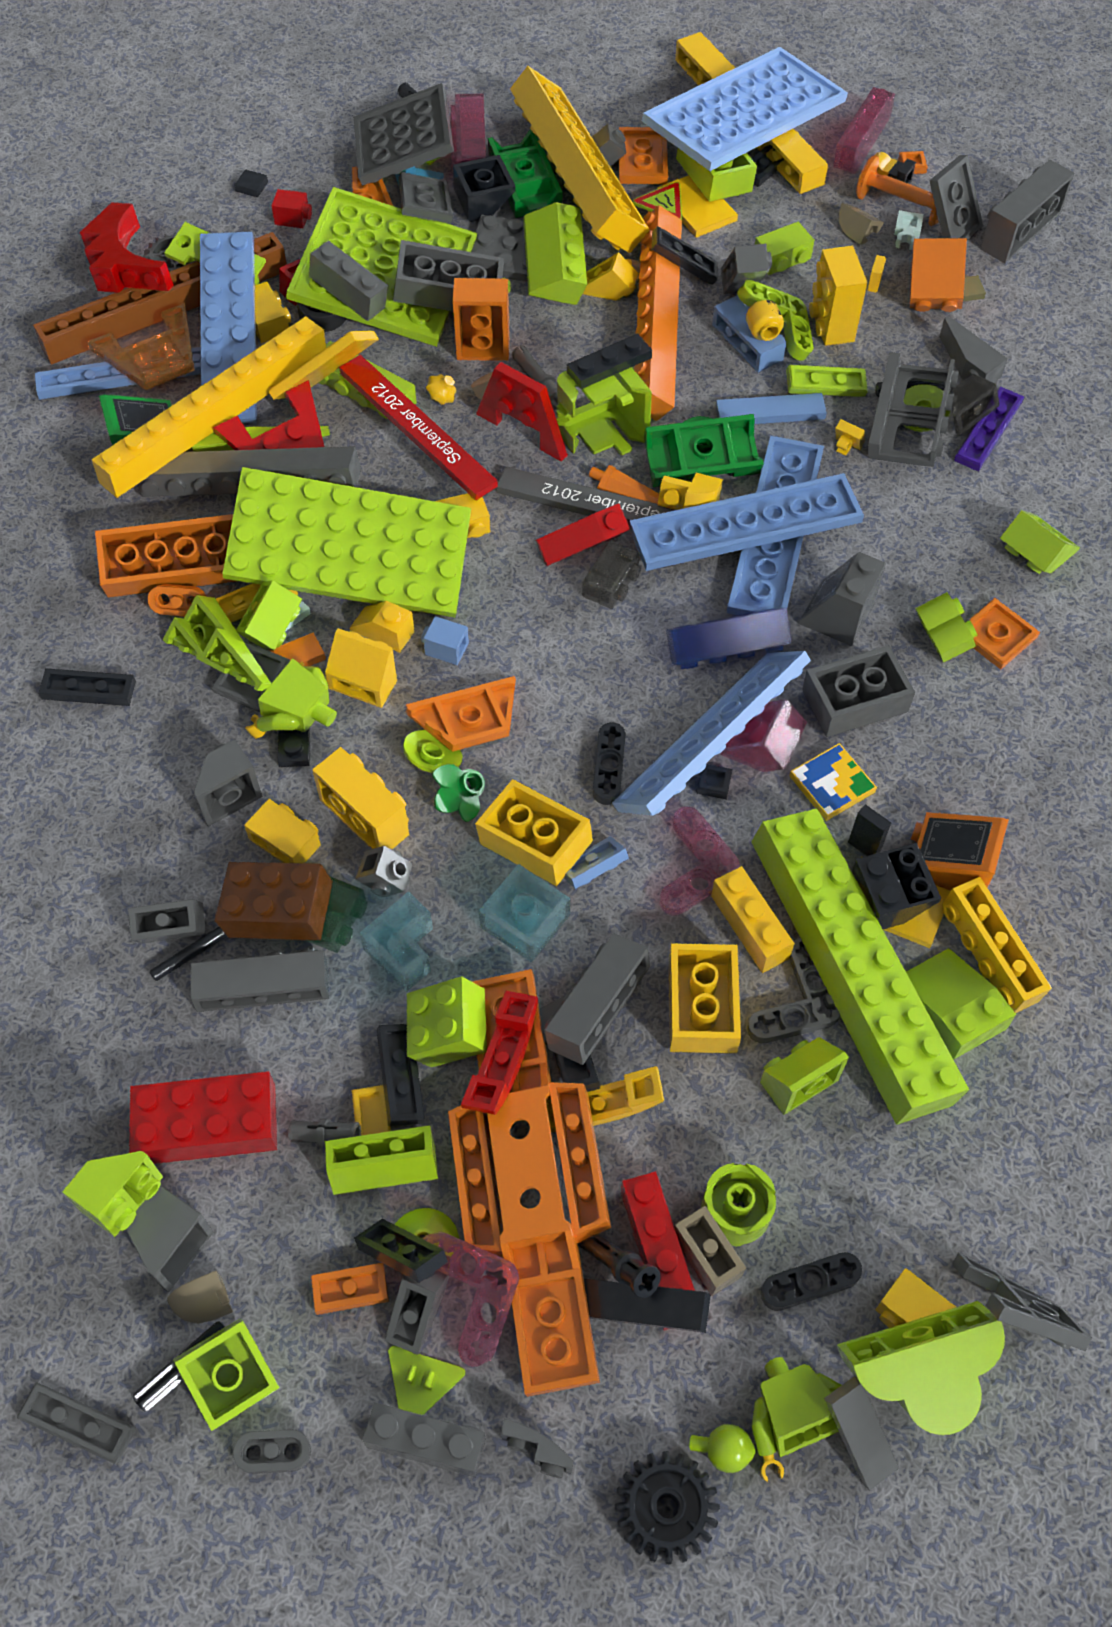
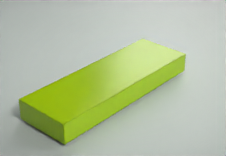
(826, 380)

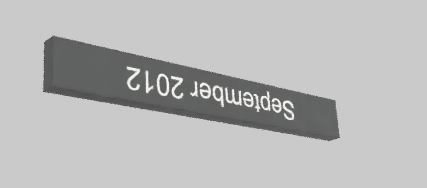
(571, 495)

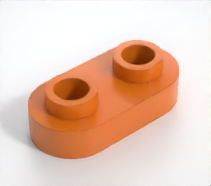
(178, 596)

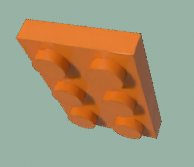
(644, 158)

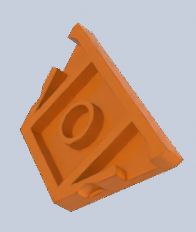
(467, 715)

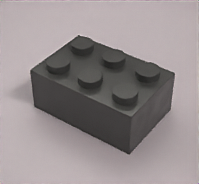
(858, 691)

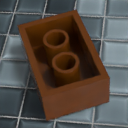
(274, 900)

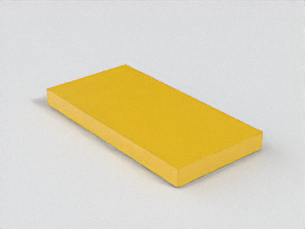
(326, 361)

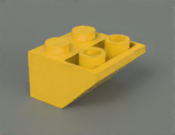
(361, 668)

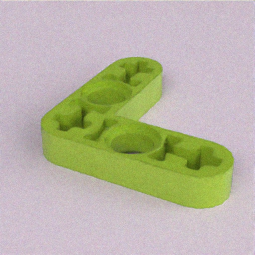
(795, 326)

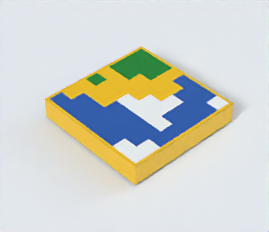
(833, 781)

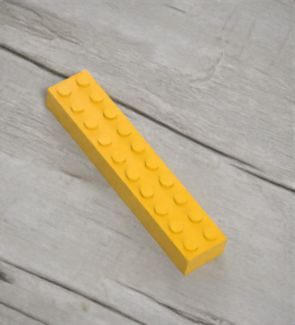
(579, 161)

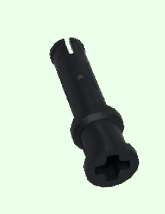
(625, 1265)

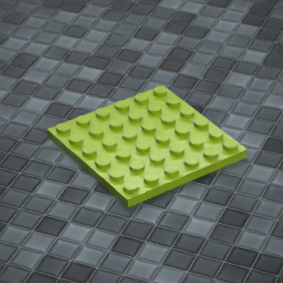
(372, 237)

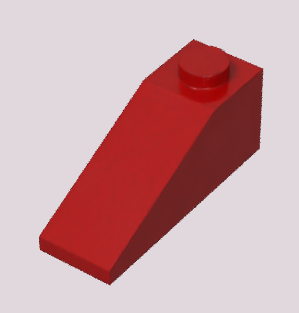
(583, 534)

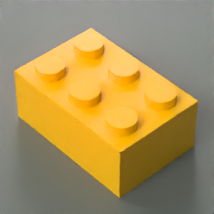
(838, 295)
(361, 800)
(534, 832)
(704, 998)

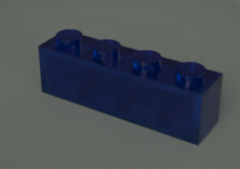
(728, 637)

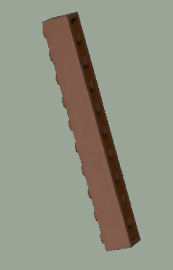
(137, 308)

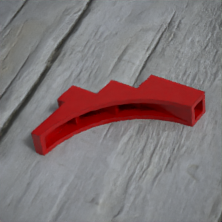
(111, 262)

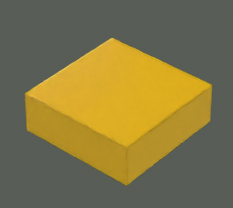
(876, 274)

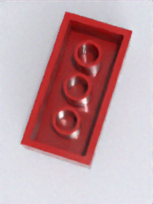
(204, 1117)

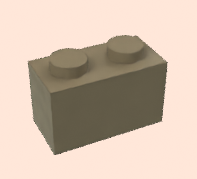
(709, 1251)

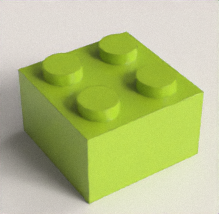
(446, 1022)
(226, 1374)

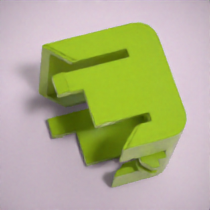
(616, 398)

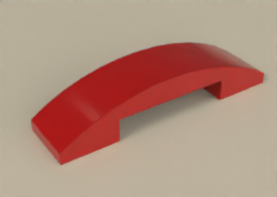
(504, 1054)

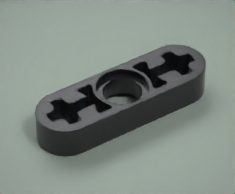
(604, 752)
(832, 1263)

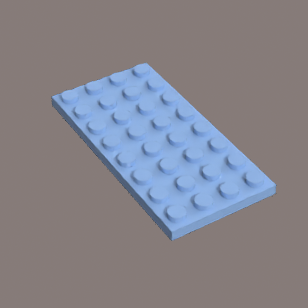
(744, 108)

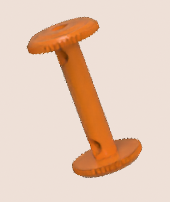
(870, 177)

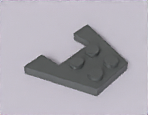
(1024, 1308)

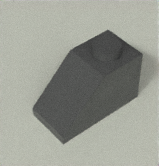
(415, 1311)

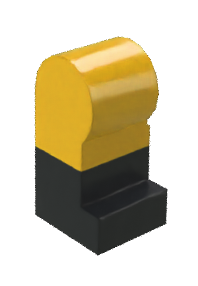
(895, 168)

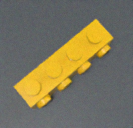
(995, 944)

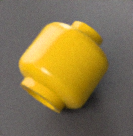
(764, 320)

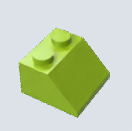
(1038, 543)
(803, 1073)

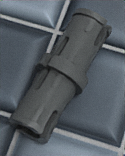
(321, 1131)

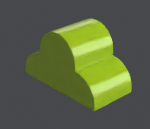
(930, 1365)

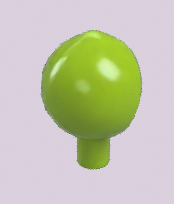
(727, 1447)

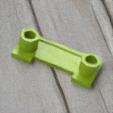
(186, 248)

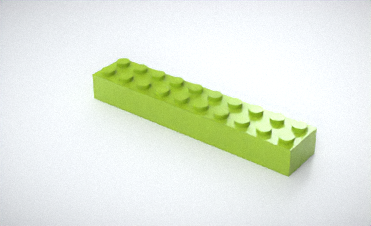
(859, 967)

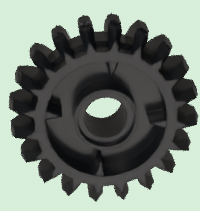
(660, 1532)

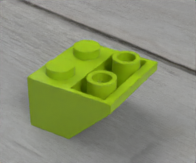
(113, 1189)

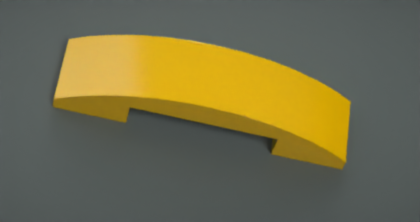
(622, 1098)

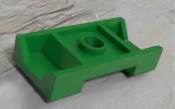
(536, 185)
(674, 450)

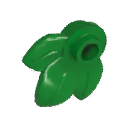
(454, 792)

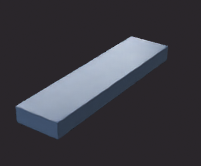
(775, 408)

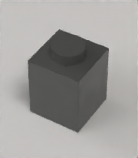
(611, 143)

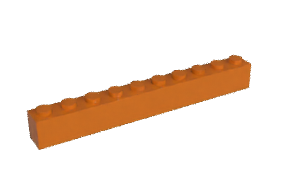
(659, 314)

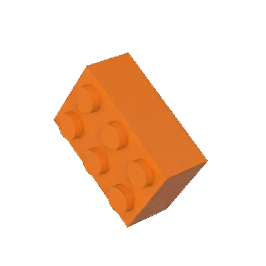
(481, 319)

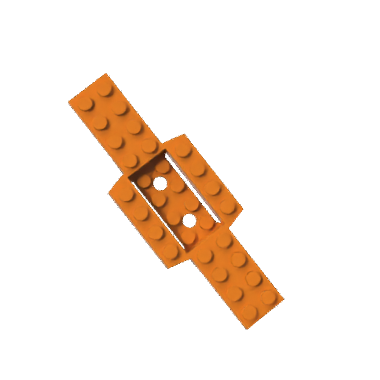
(543, 1246)

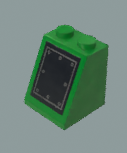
(127, 413)

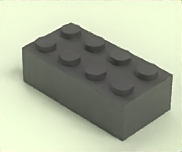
(1026, 211)
(428, 273)

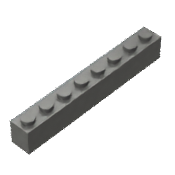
(221, 470)

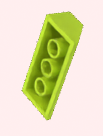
(555, 253)

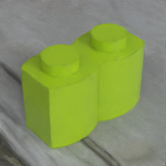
(946, 627)

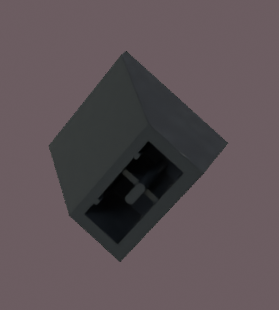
(896, 884)

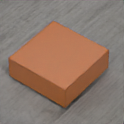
(918, 157)

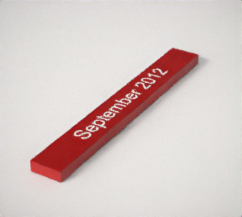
(419, 427)

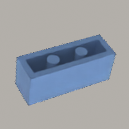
(731, 323)

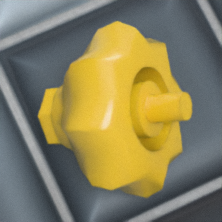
(441, 388)

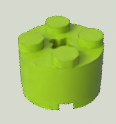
(744, 1184)

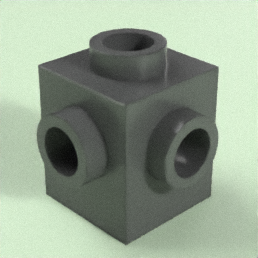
(384, 871)

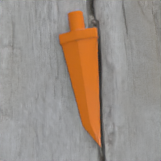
(620, 483)

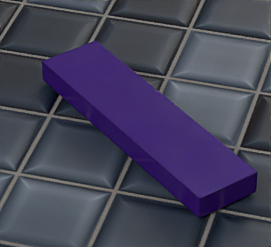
(989, 431)

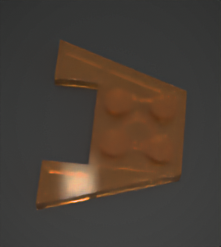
(155, 358)

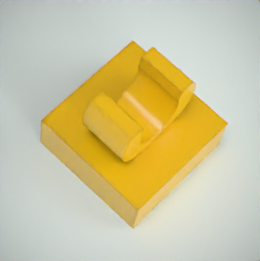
(848, 436)

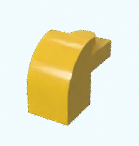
(683, 494)

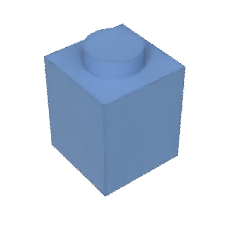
(445, 640)

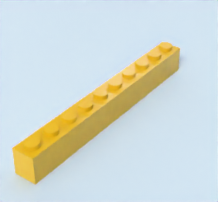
(801, 163)
(211, 404)

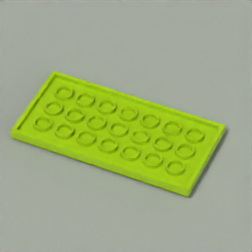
(347, 542)

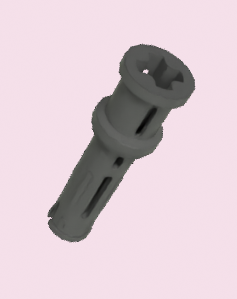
(534, 371)

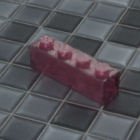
(468, 128)
(864, 130)

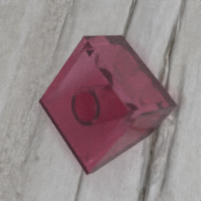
(768, 738)

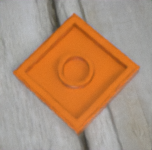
(1001, 633)

